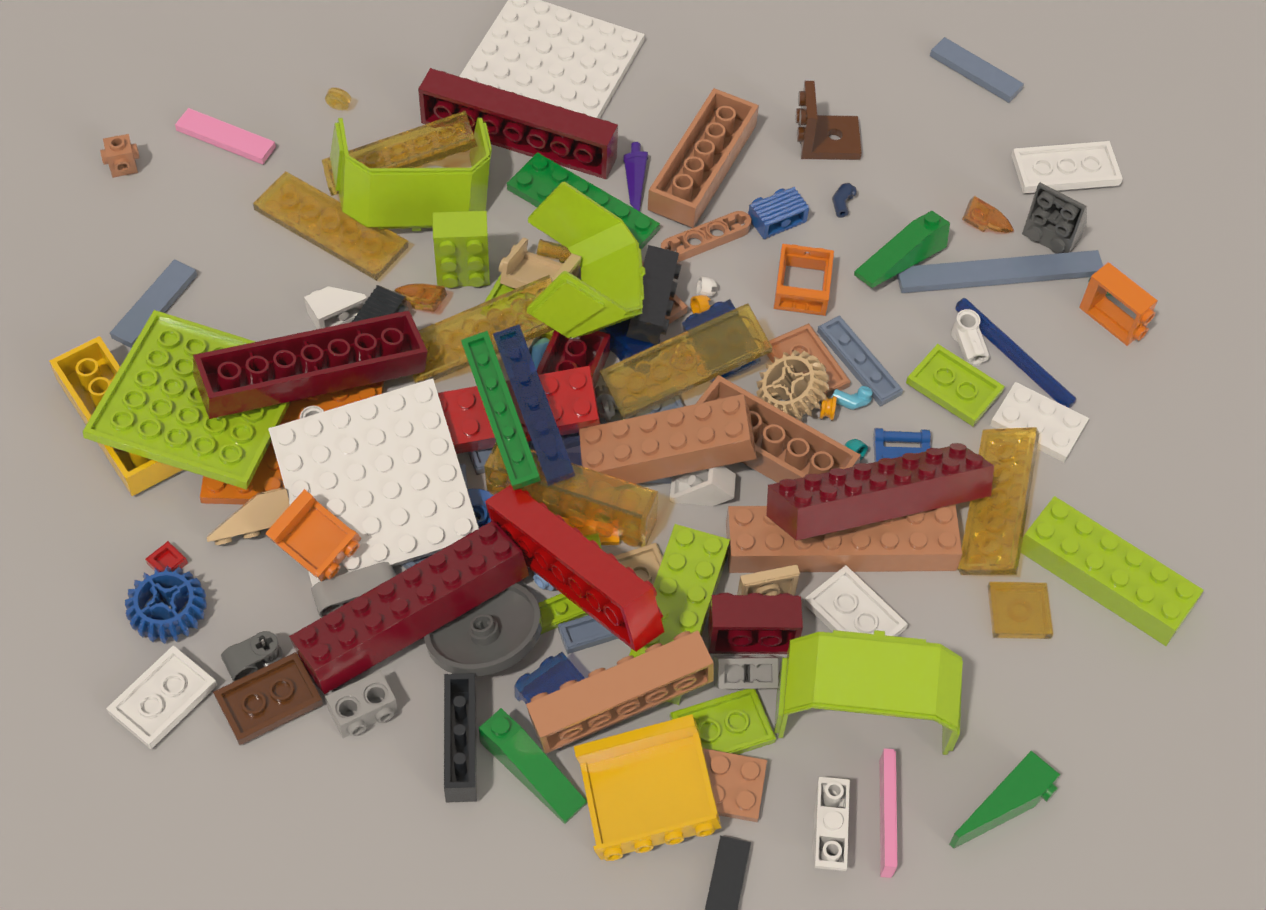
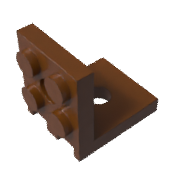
(816, 129)

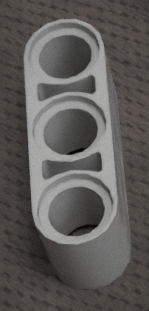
(346, 587)

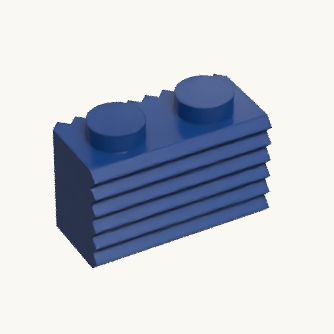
(778, 212)

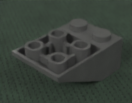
(1055, 220)

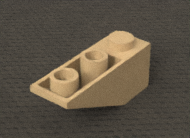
(252, 517)

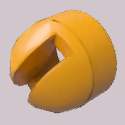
(699, 303)

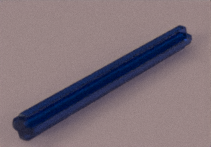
(1020, 357)

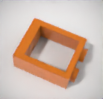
(804, 299)
(1111, 316)

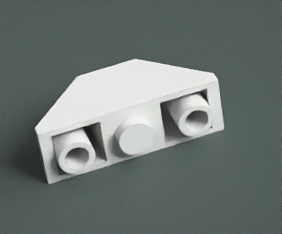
(831, 824)

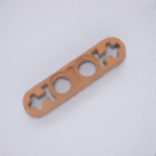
(708, 240)

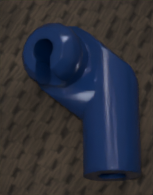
(839, 199)

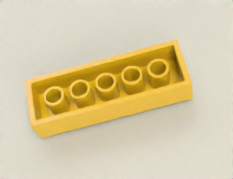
(85, 377)

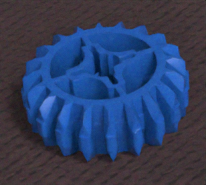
(157, 618)

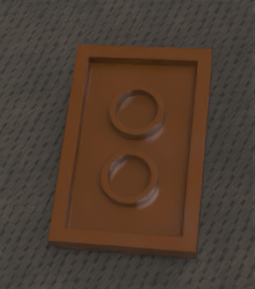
(268, 698)

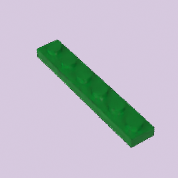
(500, 410)

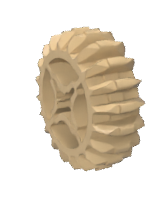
(802, 389)

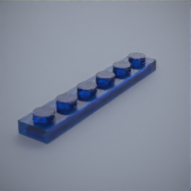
(534, 405)

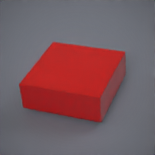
(164, 556)

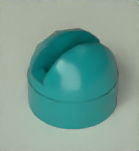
(857, 446)

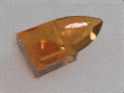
(985, 216)
(423, 296)

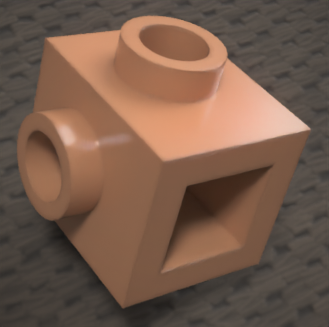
(120, 155)

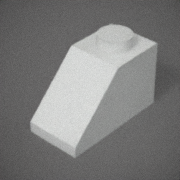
(333, 306)
(703, 487)

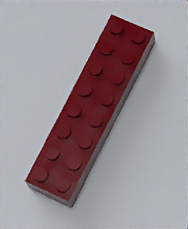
(523, 122)
(308, 364)
(878, 491)
(409, 606)

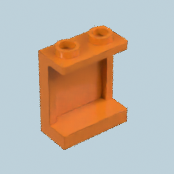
(314, 537)

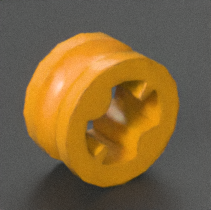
(827, 408)

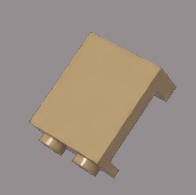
(525, 267)

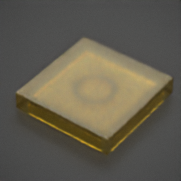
(1020, 610)

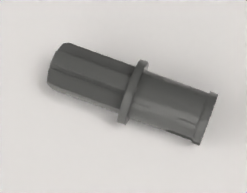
(605, 403)

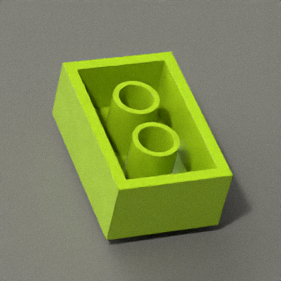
(461, 248)

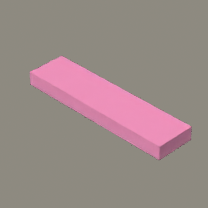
(225, 136)
(888, 813)

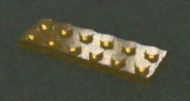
(413, 147)
(323, 223)
(505, 311)
(686, 361)
(998, 522)

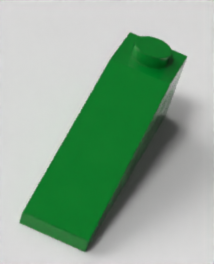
(910, 246)
(530, 765)
(1016, 794)

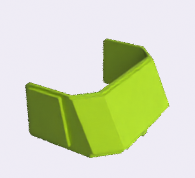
(409, 195)
(609, 265)
(872, 677)

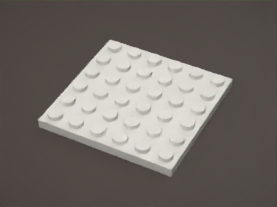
(554, 56)
(382, 472)

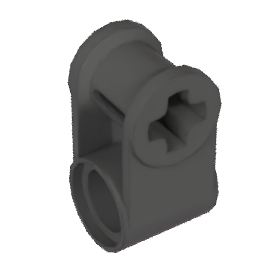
(250, 654)

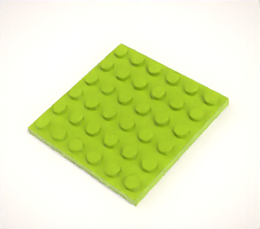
(160, 413)

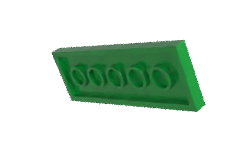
(542, 176)

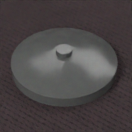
(488, 635)

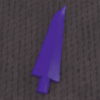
(635, 170)

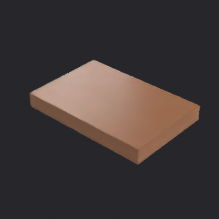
(807, 340)

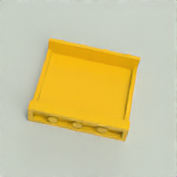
(647, 788)

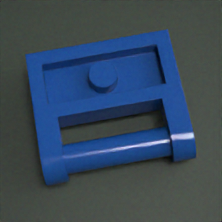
(881, 436)

